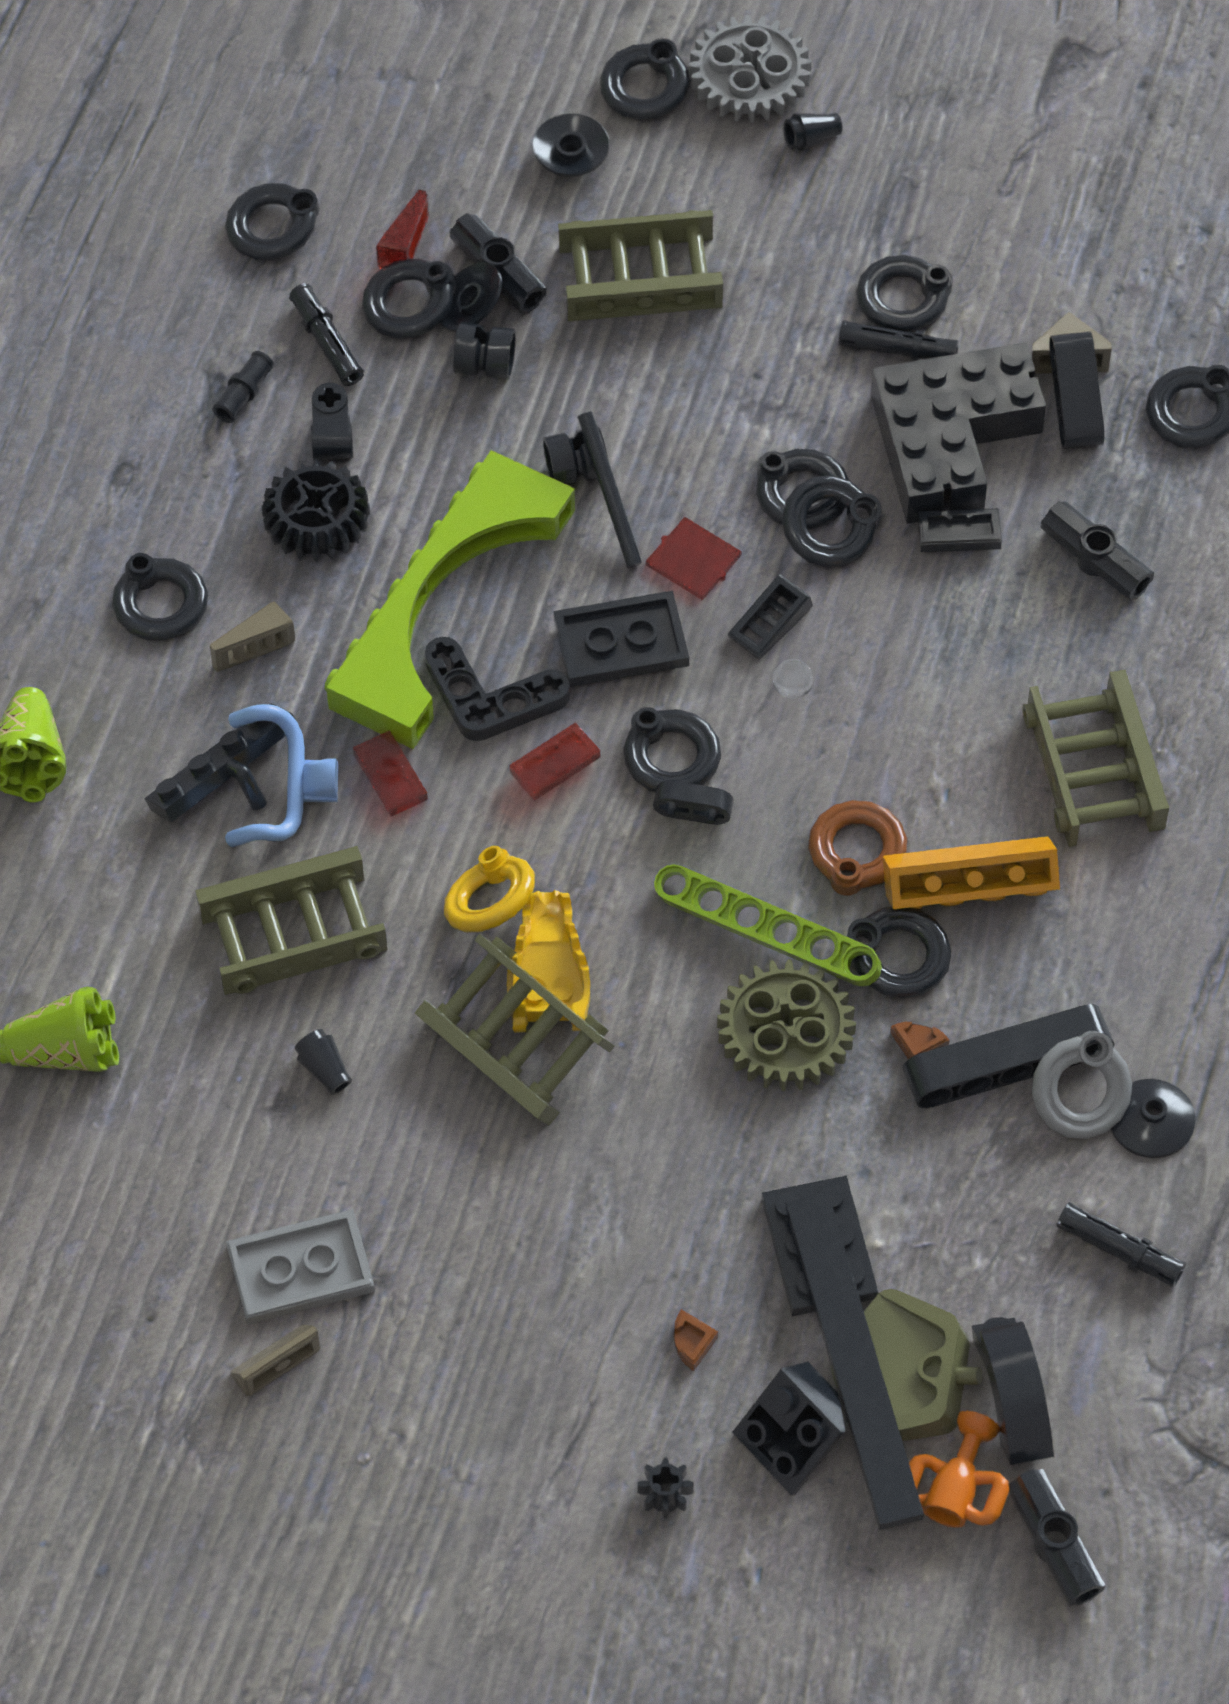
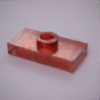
(554, 761)
(390, 773)

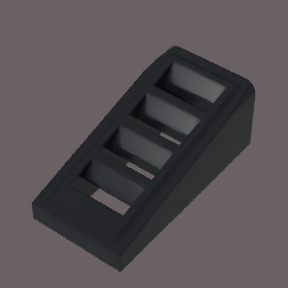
(790, 617)

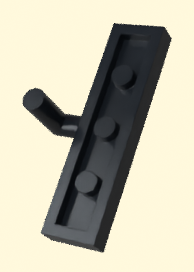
(216, 766)

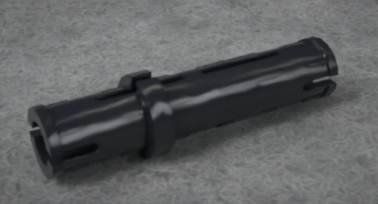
(318, 321)
(887, 340)
(1128, 1248)

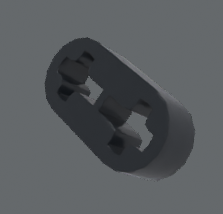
(693, 802)

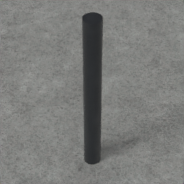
(609, 489)

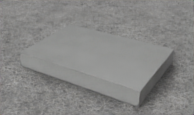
(300, 1266)

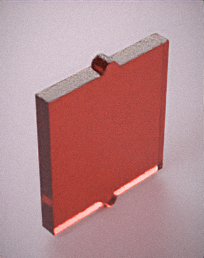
(693, 558)

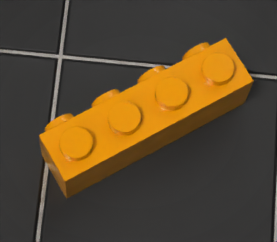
(971, 873)

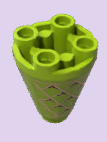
(30, 747)
(63, 1035)

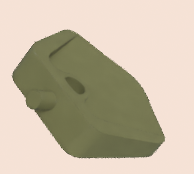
(921, 1361)

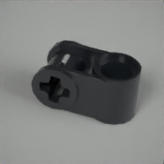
(331, 423)

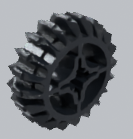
(311, 523)

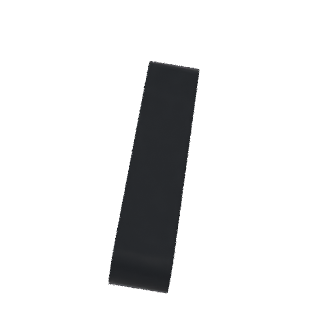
(996, 1057)

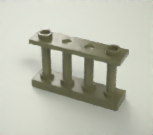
(640, 296)
(1126, 733)
(279, 885)
(507, 1069)

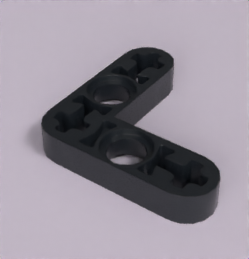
(480, 703)

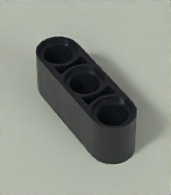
(1076, 390)

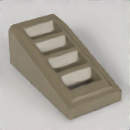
(257, 635)

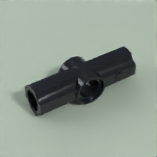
(483, 245)
(1111, 563)
(1066, 1560)

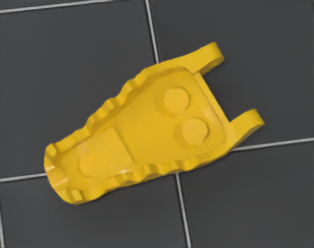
(552, 954)

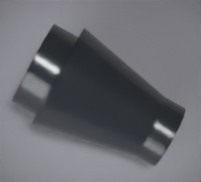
(810, 129)
(322, 1059)

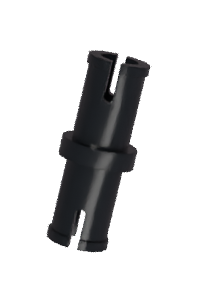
(242, 387)

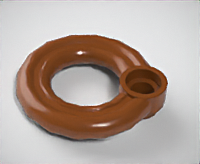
(831, 865)

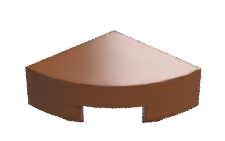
(917, 1038)
(692, 1339)

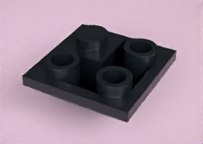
(793, 1424)

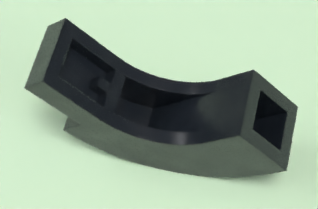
(1016, 1389)

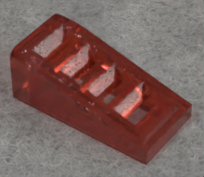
(405, 233)

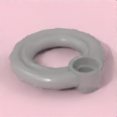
(1117, 1091)

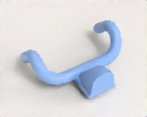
(305, 780)

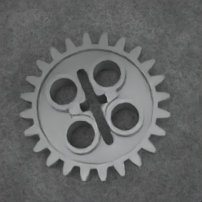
(749, 68)

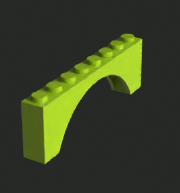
(496, 508)

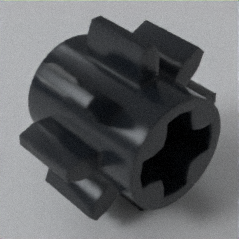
(665, 1474)

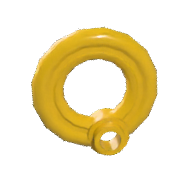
(493, 867)

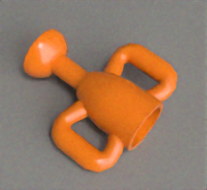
(955, 1484)

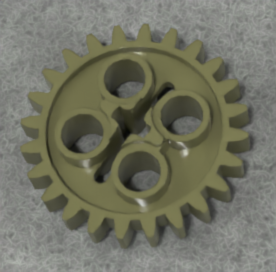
(794, 1057)

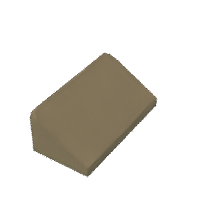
(276, 1359)

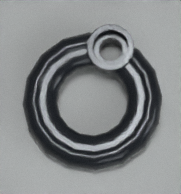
(640, 54)
(263, 195)
(416, 269)
(935, 292)
(1183, 378)
(771, 478)
(852, 498)
(158, 569)
(666, 721)
(922, 925)

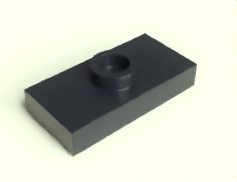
(959, 530)

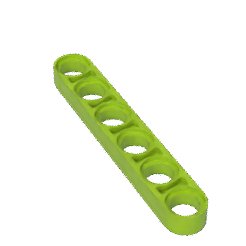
(764, 930)

